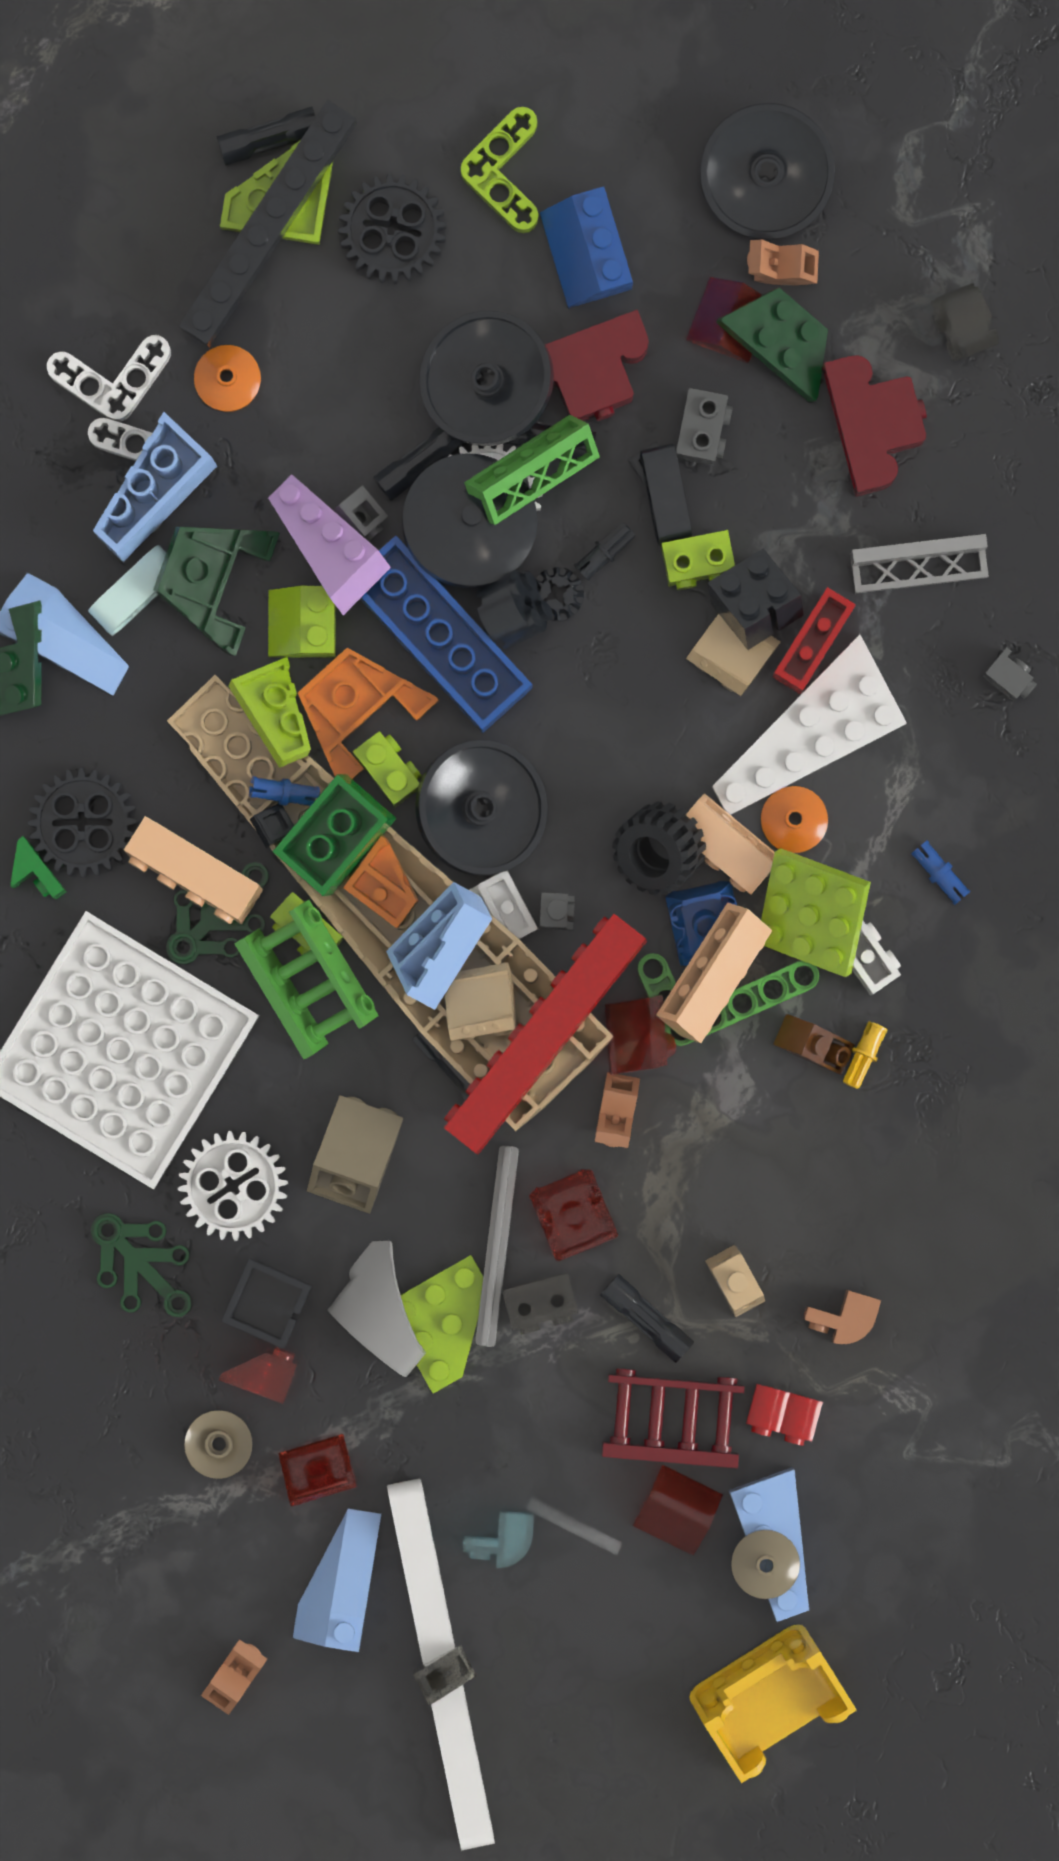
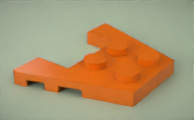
(347, 696)

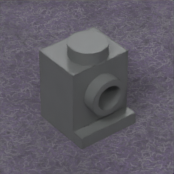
(365, 506)
(1010, 676)
(557, 911)

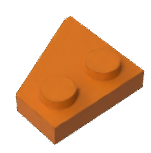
(383, 884)

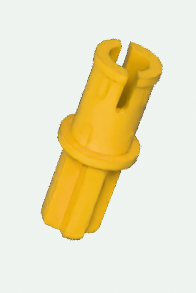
(864, 1054)

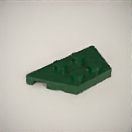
(782, 339)

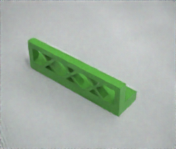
(528, 459)

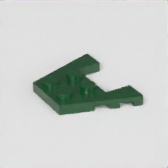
(198, 571)
(19, 661)

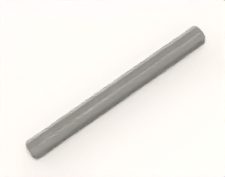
(497, 1246)

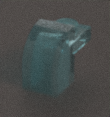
(512, 1541)

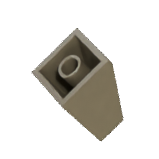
(354, 1153)

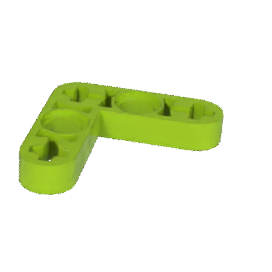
(492, 175)

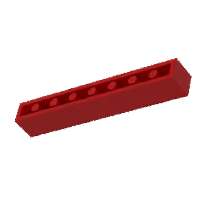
(545, 1034)

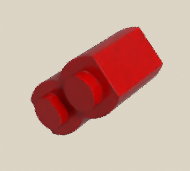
(783, 1413)

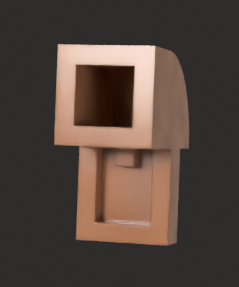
(782, 263)
(617, 1110)
(854, 1320)
(234, 1676)

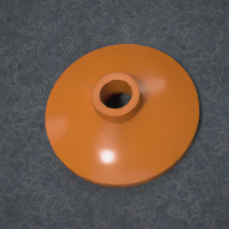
(239, 390)
(776, 822)

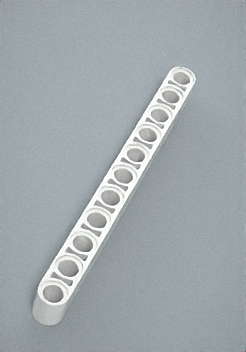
(434, 1640)

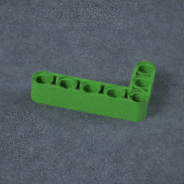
(753, 991)

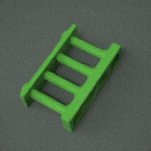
(281, 992)

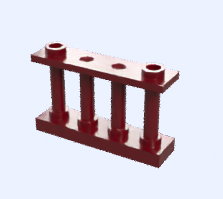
(687, 1450)

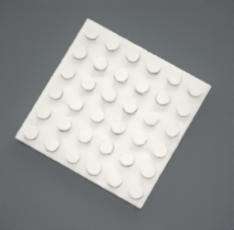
(121, 1049)

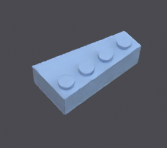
(153, 487)
(773, 1505)

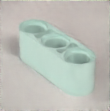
(129, 593)

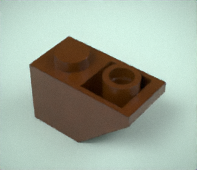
(814, 1044)

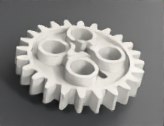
(216, 1159)

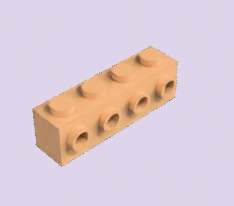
(193, 870)
(714, 972)

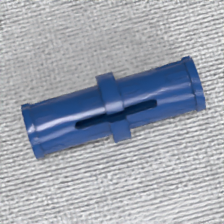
(283, 791)
(940, 872)

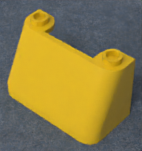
(768, 1698)

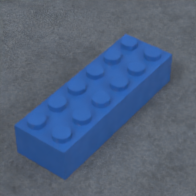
(444, 639)

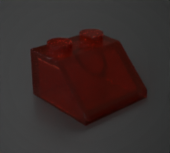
(265, 1375)

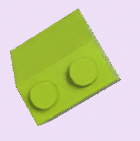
(301, 623)

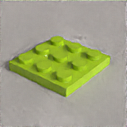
(814, 912)

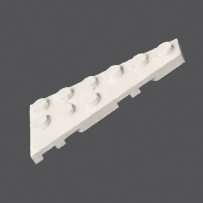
(828, 721)

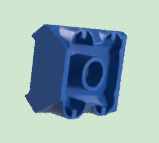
(694, 913)

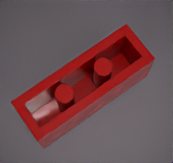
(813, 640)

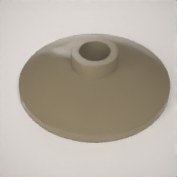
(215, 1462)
(761, 1546)

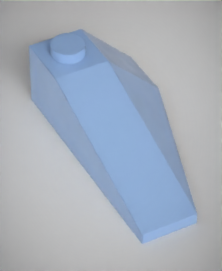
(66, 636)
(338, 1593)

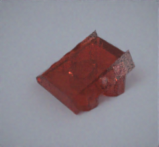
(638, 1035)
(573, 1214)

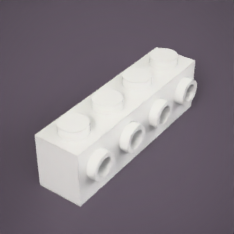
(871, 963)

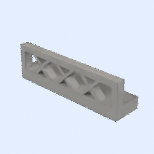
(915, 551)

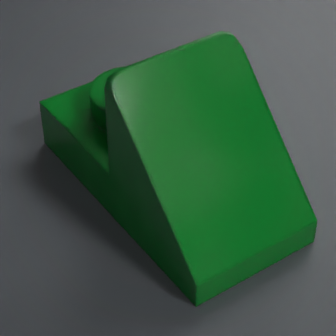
(28, 863)

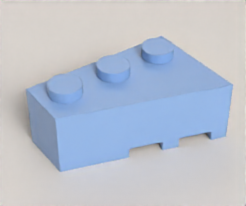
(439, 944)

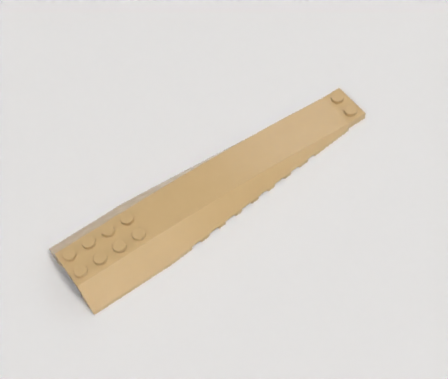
(234, 753)

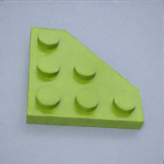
(244, 199)
(444, 1320)

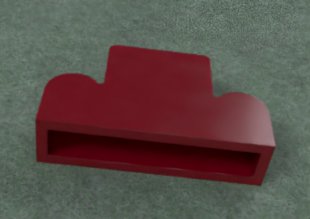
(591, 368)
(872, 421)

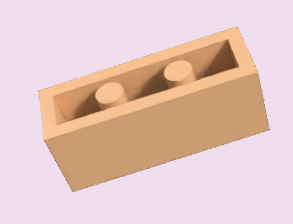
(731, 846)

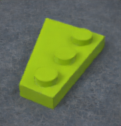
(272, 709)

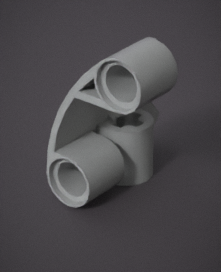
(374, 1310)

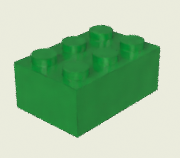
(334, 834)

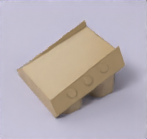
(727, 659)
(481, 1002)

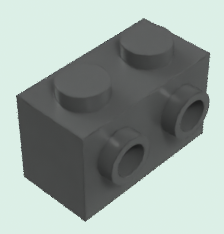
(702, 427)

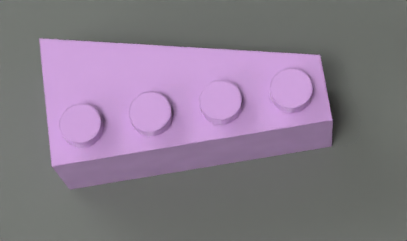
(335, 550)

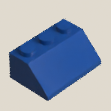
(586, 248)

